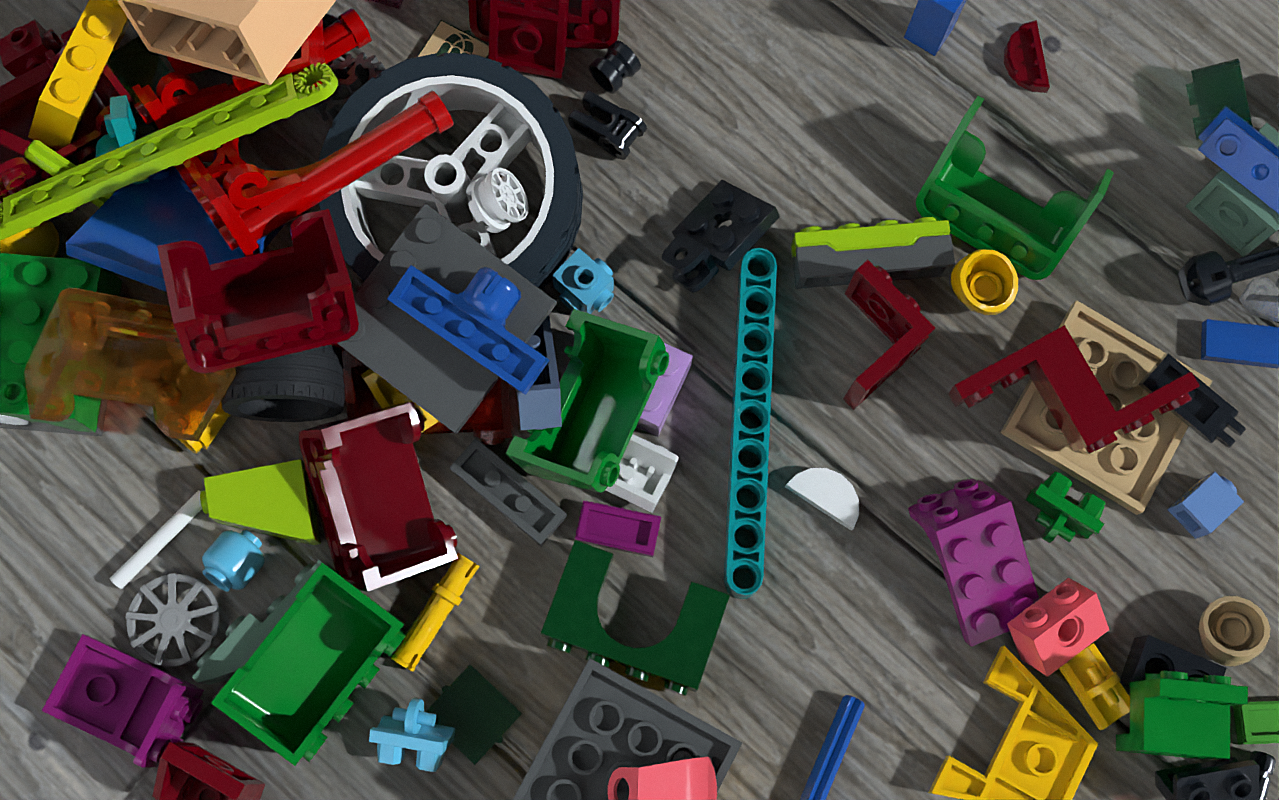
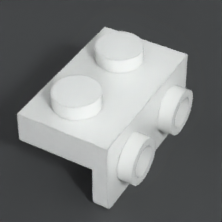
(644, 473)

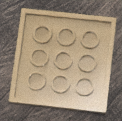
(1134, 463)

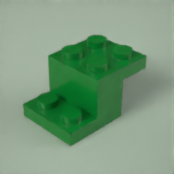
(1181, 715)

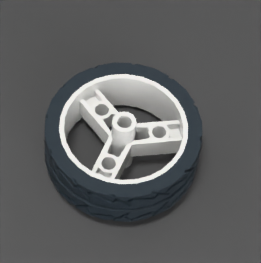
(515, 116)

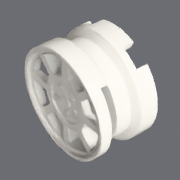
(497, 200)

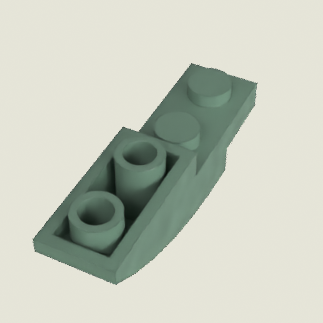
(246, 636)

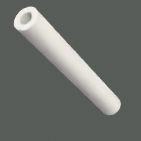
(157, 542)

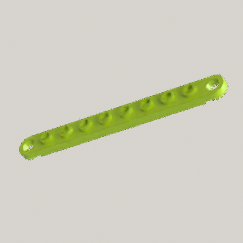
(165, 148)

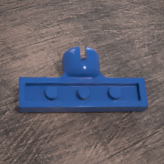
(473, 321)

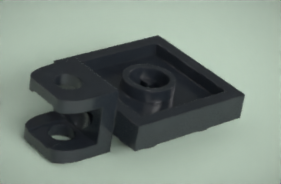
(708, 245)

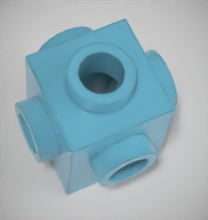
(584, 283)

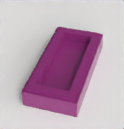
(618, 528)

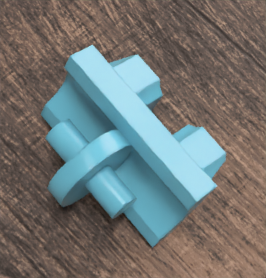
(412, 730)

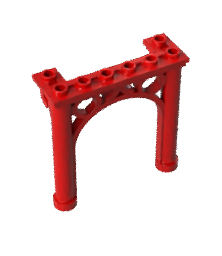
(261, 199)

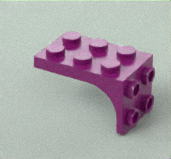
(979, 555)
(123, 700)

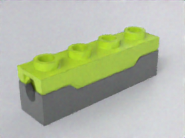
(903, 250)

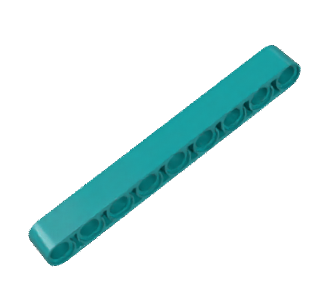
(756, 402)

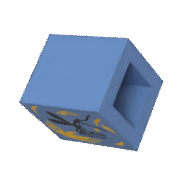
(1206, 505)

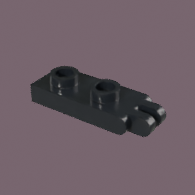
(1206, 412)

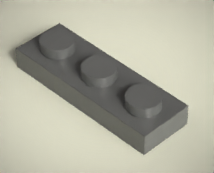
(508, 492)

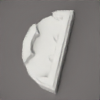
(828, 493)

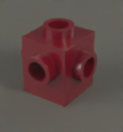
(27, 46)

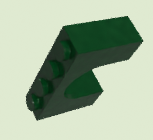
(576, 624)

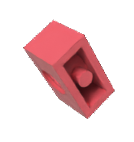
(1058, 626)

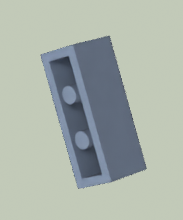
(542, 403)

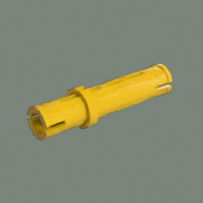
(431, 618)

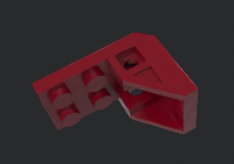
(196, 774)

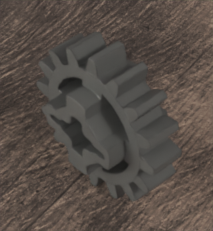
(351, 76)

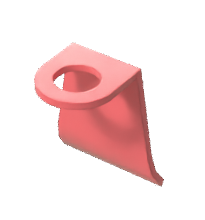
(668, 781)

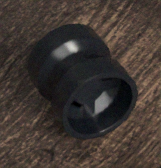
(614, 67)

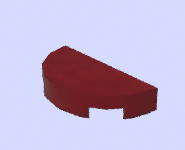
(1026, 60)

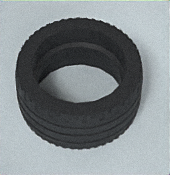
(289, 387)

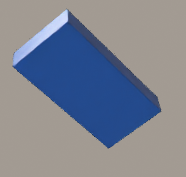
(1240, 343)

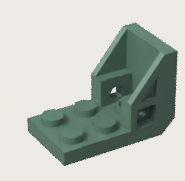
(1234, 210)

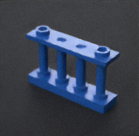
(1243, 155)

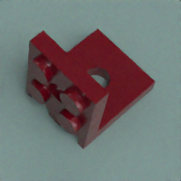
(895, 316)

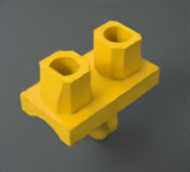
(1096, 686)

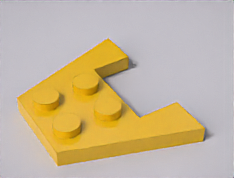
(1039, 753)

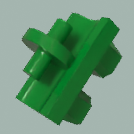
(1062, 516)

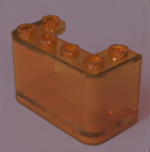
(119, 353)

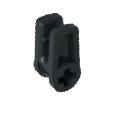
(614, 136)

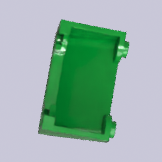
(601, 404)

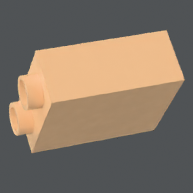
(227, 35)

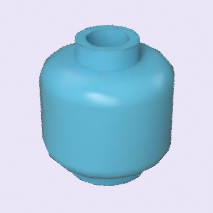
(233, 560)

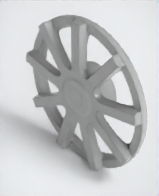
(172, 619)

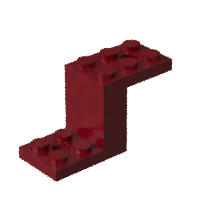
(1071, 391)

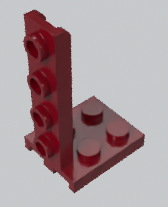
(529, 35)

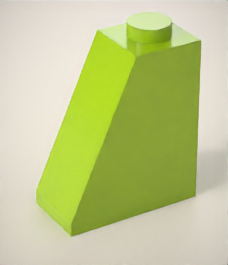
(265, 500)

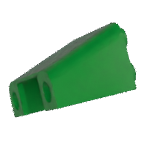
(310, 666)

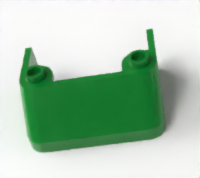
(995, 215)

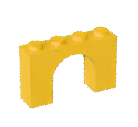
(77, 73)

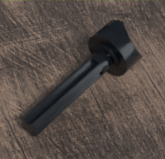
(1218, 276)

